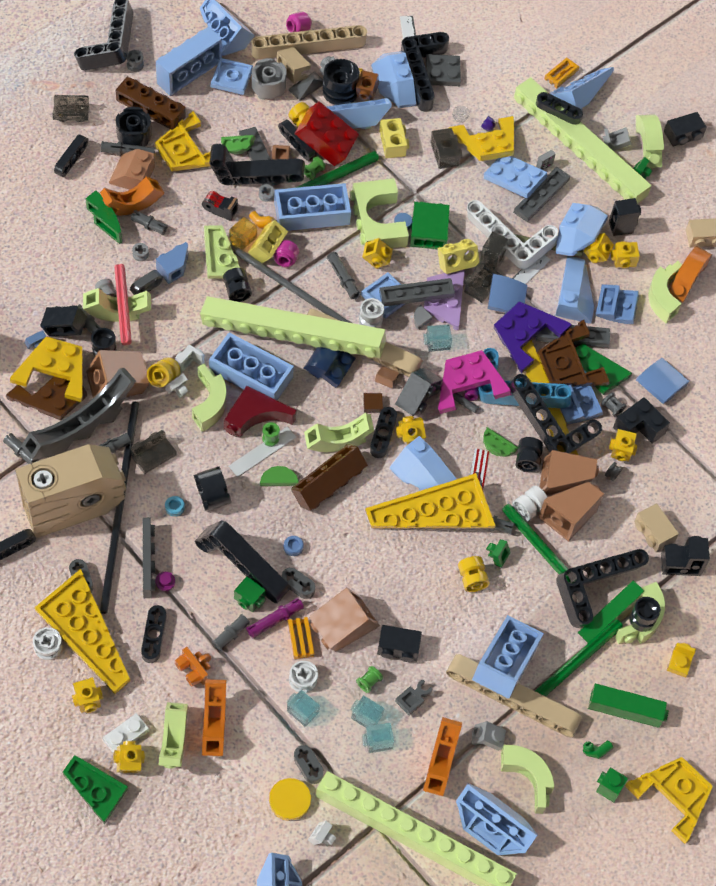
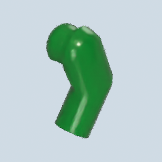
(591, 750)

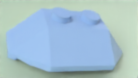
(395, 79)
(362, 114)
(579, 228)
(494, 822)
(278, 872)

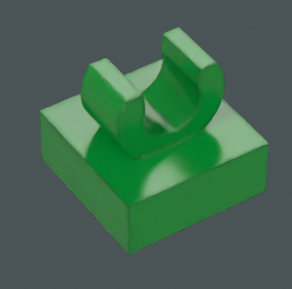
(641, 168)
(499, 552)

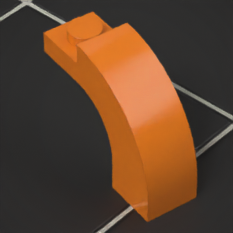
(137, 198)
(689, 272)
(214, 718)
(442, 756)

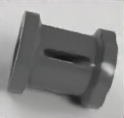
(613, 404)

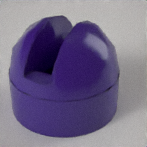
(488, 124)

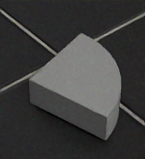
(421, 317)

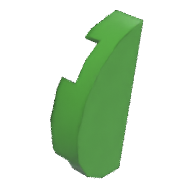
(238, 144)
(497, 444)
(279, 477)

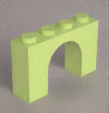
(372, 194)

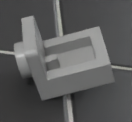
(617, 139)
(489, 735)

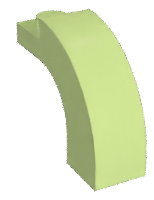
(652, 138)
(660, 299)
(106, 307)
(212, 409)
(333, 439)
(628, 633)
(174, 735)
(529, 764)

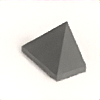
(306, 86)

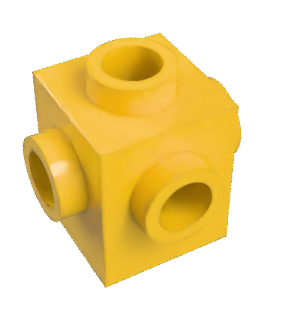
(600, 249)
(377, 253)
(625, 254)
(417, 429)
(623, 445)
(87, 695)
(127, 765)

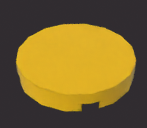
(289, 799)

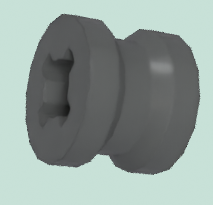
(135, 60)

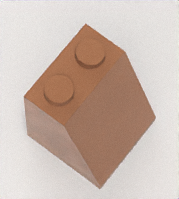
(109, 362)
(565, 471)
(571, 509)
(343, 620)

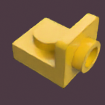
(681, 659)

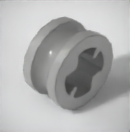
(269, 189)
(140, 257)

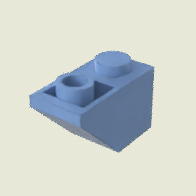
(173, 263)

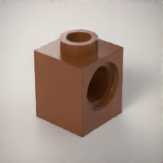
(367, 79)

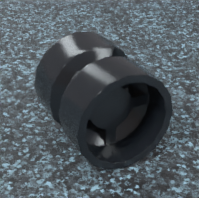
(237, 284)
(103, 340)
(529, 454)
(644, 614)

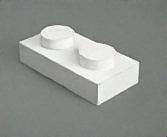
(129, 730)

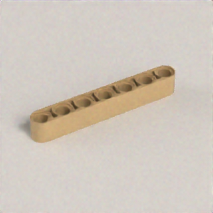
(310, 41)
(391, 357)
(522, 699)

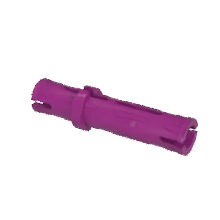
(282, 613)

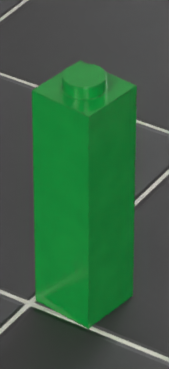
(628, 705)

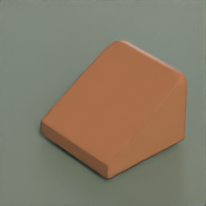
(280, 152)
(386, 377)

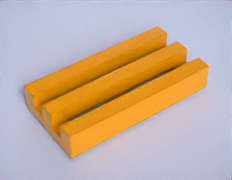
(554, 80)
(299, 622)

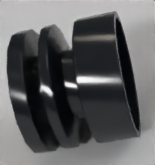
(340, 81)

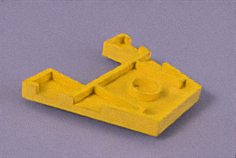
(489, 144)
(178, 147)
(54, 359)
(682, 787)

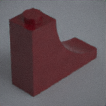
(254, 408)

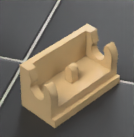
(294, 64)

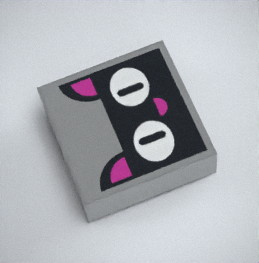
(546, 160)

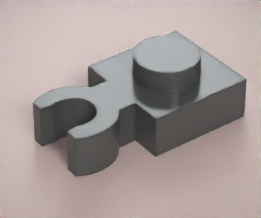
(412, 699)

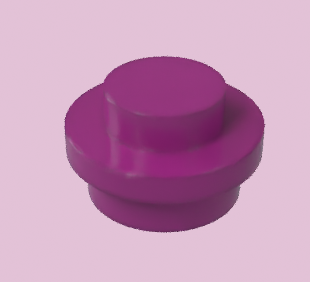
(165, 581)

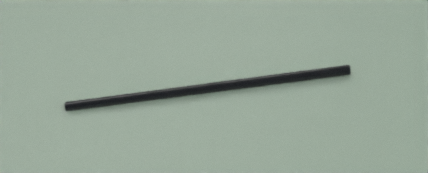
(118, 513)

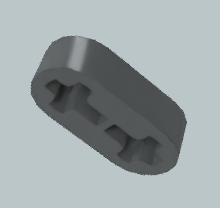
(147, 282)
(82, 564)
(300, 579)
(304, 767)

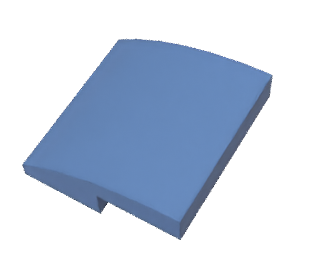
(505, 293)
(617, 304)
(662, 380)
(582, 406)

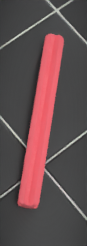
(122, 301)

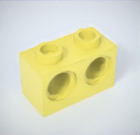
(393, 138)
(268, 241)
(459, 260)

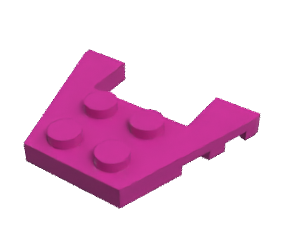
(468, 373)

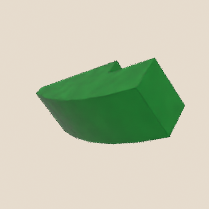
(104, 216)

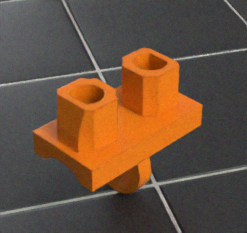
(198, 673)

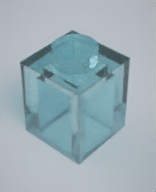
(438, 338)
(302, 707)
(366, 712)
(378, 738)

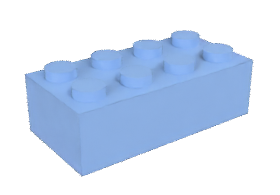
(188, 61)
(312, 207)
(250, 366)
(507, 657)

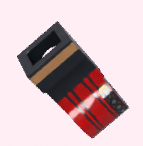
(220, 205)

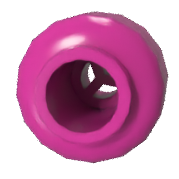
(298, 22)
(286, 253)

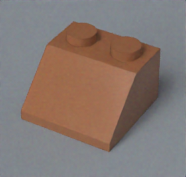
(133, 168)

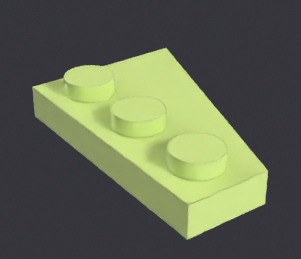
(218, 252)

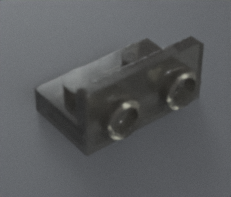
(152, 451)

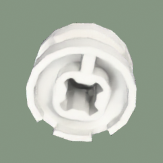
(46, 643)
(303, 676)

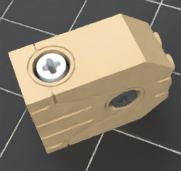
(70, 488)

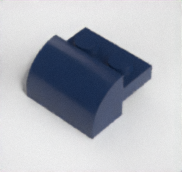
(329, 365)

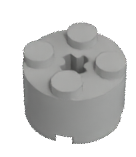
(268, 79)

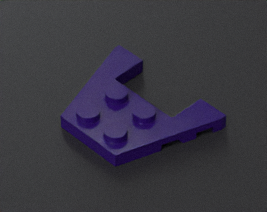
(522, 325)

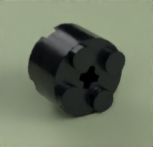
(133, 126)
(212, 488)

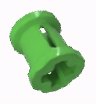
(314, 167)
(270, 428)
(369, 679)

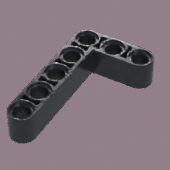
(116, 48)
(416, 48)
(254, 172)
(549, 421)
(244, 557)
(595, 574)

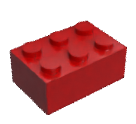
(326, 133)

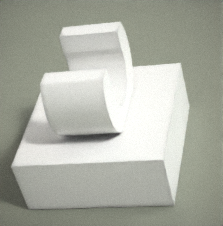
(178, 386)
(322, 835)

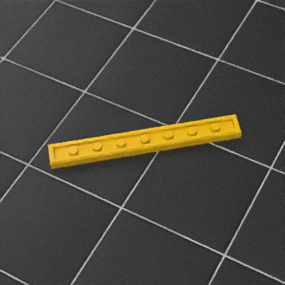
(537, 374)

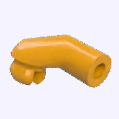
(260, 221)

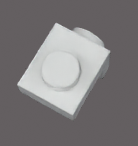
(188, 355)

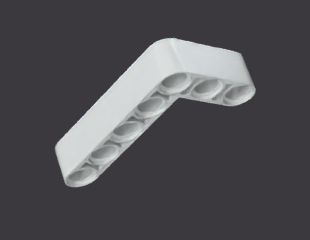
(520, 249)

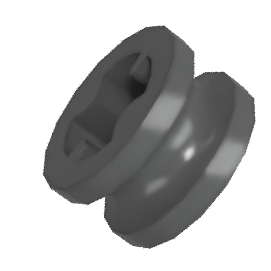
(613, 471)

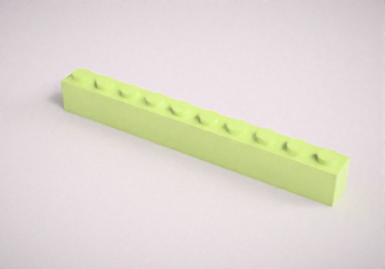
(585, 145)
(293, 327)
(412, 833)

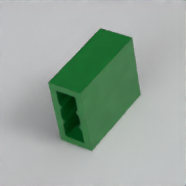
(429, 225)

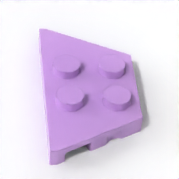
(447, 308)

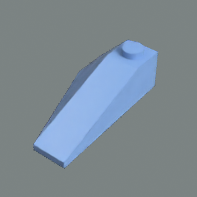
(233, 33)
(583, 90)
(575, 294)
(421, 466)

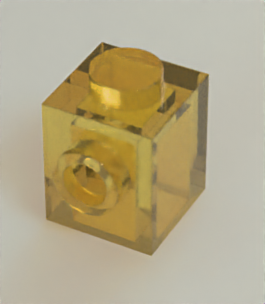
(243, 233)

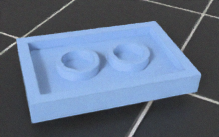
(515, 175)

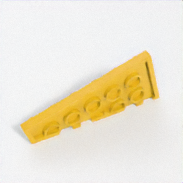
(442, 506)
(82, 627)

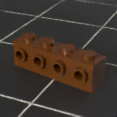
(157, 105)
(329, 477)

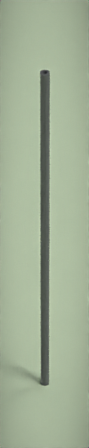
(320, 306)

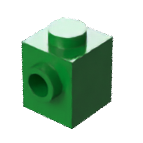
(249, 594)
(611, 784)

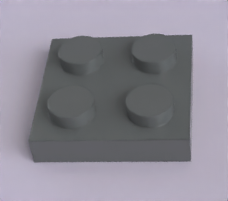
(443, 70)

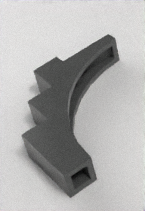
(81, 424)

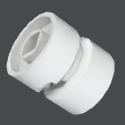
(371, 313)
(530, 503)

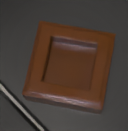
(372, 402)

